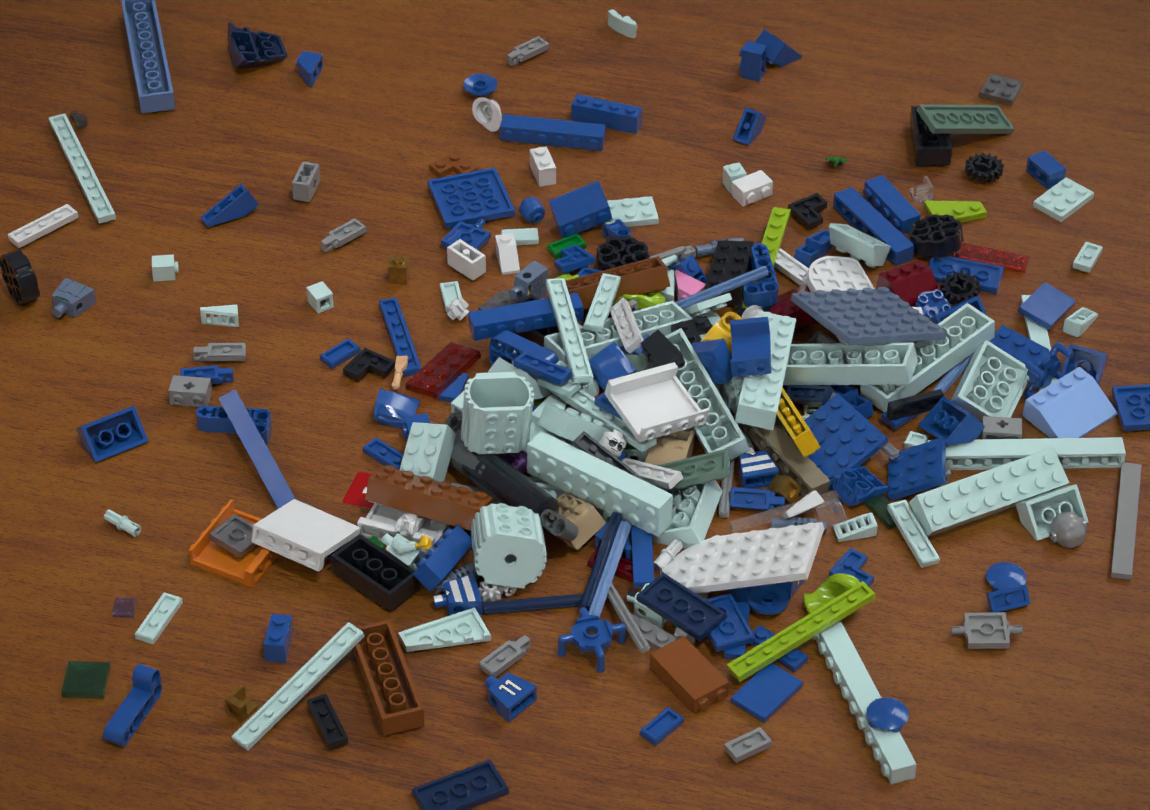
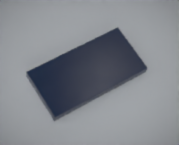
(681, 606)
(462, 789)

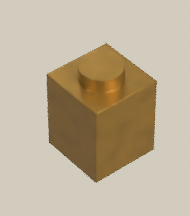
(398, 269)

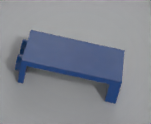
(750, 347)

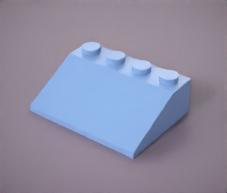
(1069, 406)

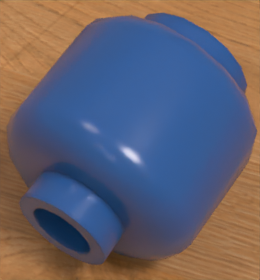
(532, 210)

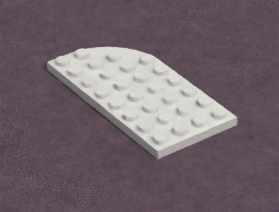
(839, 274)
(748, 558)

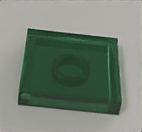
(86, 679)

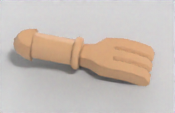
(400, 366)

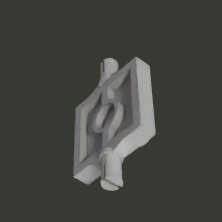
(987, 630)

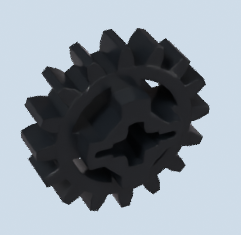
(984, 167)
(959, 287)

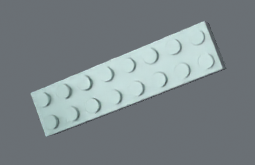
(648, 320)
(964, 334)
(850, 364)
(762, 392)
(720, 429)
(599, 483)
(988, 492)

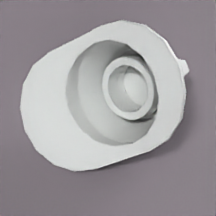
(487, 113)

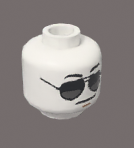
(613, 442)

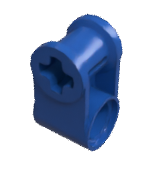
(616, 229)

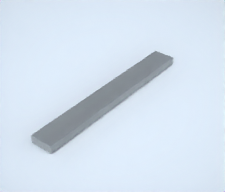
(1126, 521)

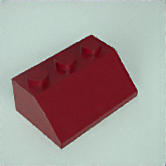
(908, 281)

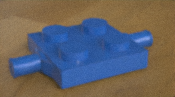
(469, 233)

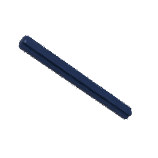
(601, 559)
(532, 604)

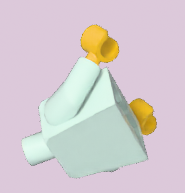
(406, 551)

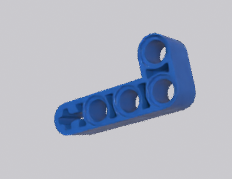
(765, 290)
(510, 346)
(216, 420)
(135, 707)

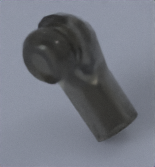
(81, 120)

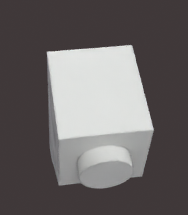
(507, 254)

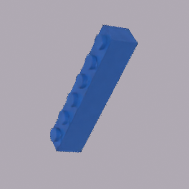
(553, 132)
(871, 222)
(517, 317)

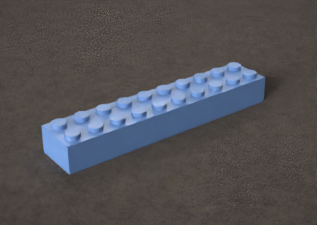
(148, 56)

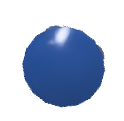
(932, 302)
(1005, 575)
(887, 714)

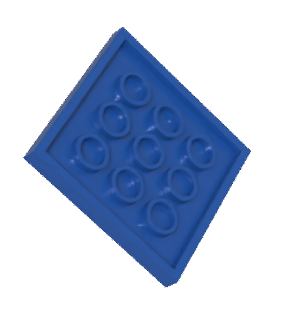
(471, 197)
(844, 437)

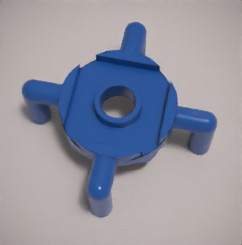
(1044, 368)
(597, 642)

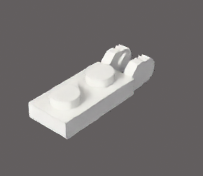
(410, 522)

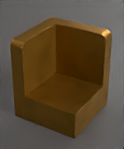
(785, 487)
(238, 705)

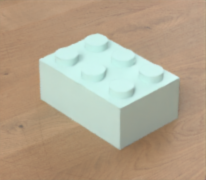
(568, 422)
(428, 450)

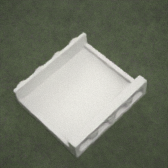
(654, 403)
(384, 520)
(303, 533)

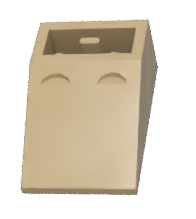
(671, 448)
(583, 516)

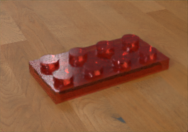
(443, 370)

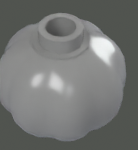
(1068, 530)

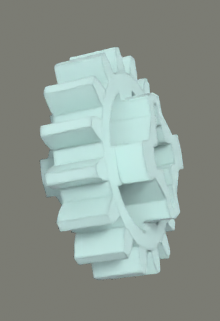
(732, 393)

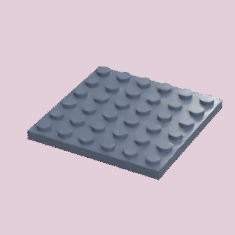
(867, 316)

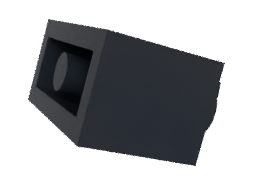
(660, 351)

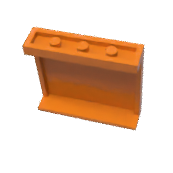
(217, 560)

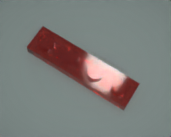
(993, 256)

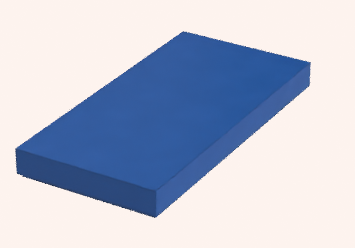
(987, 274)

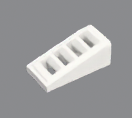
(808, 502)

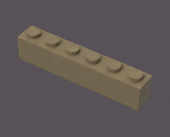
(788, 457)

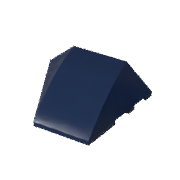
(253, 48)

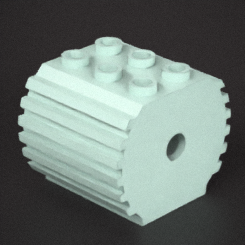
(497, 413)
(508, 545)

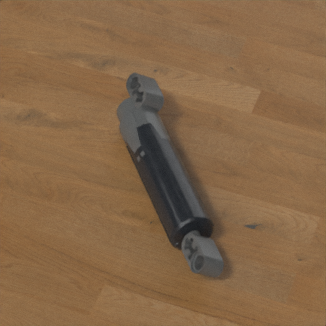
(508, 484)

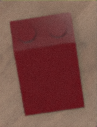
(786, 307)

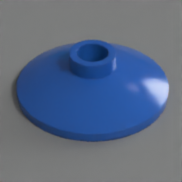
(480, 84)
(768, 599)

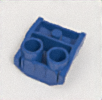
(610, 364)
(393, 407)
(858, 485)

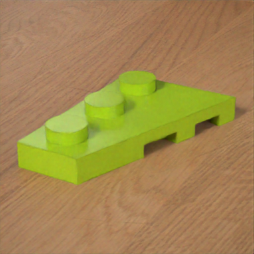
(961, 210)

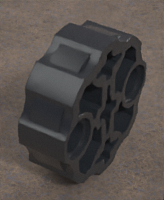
(936, 236)
(620, 251)
(19, 277)

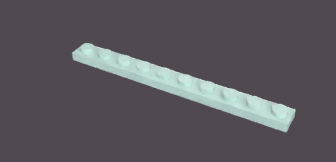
(82, 168)
(585, 404)

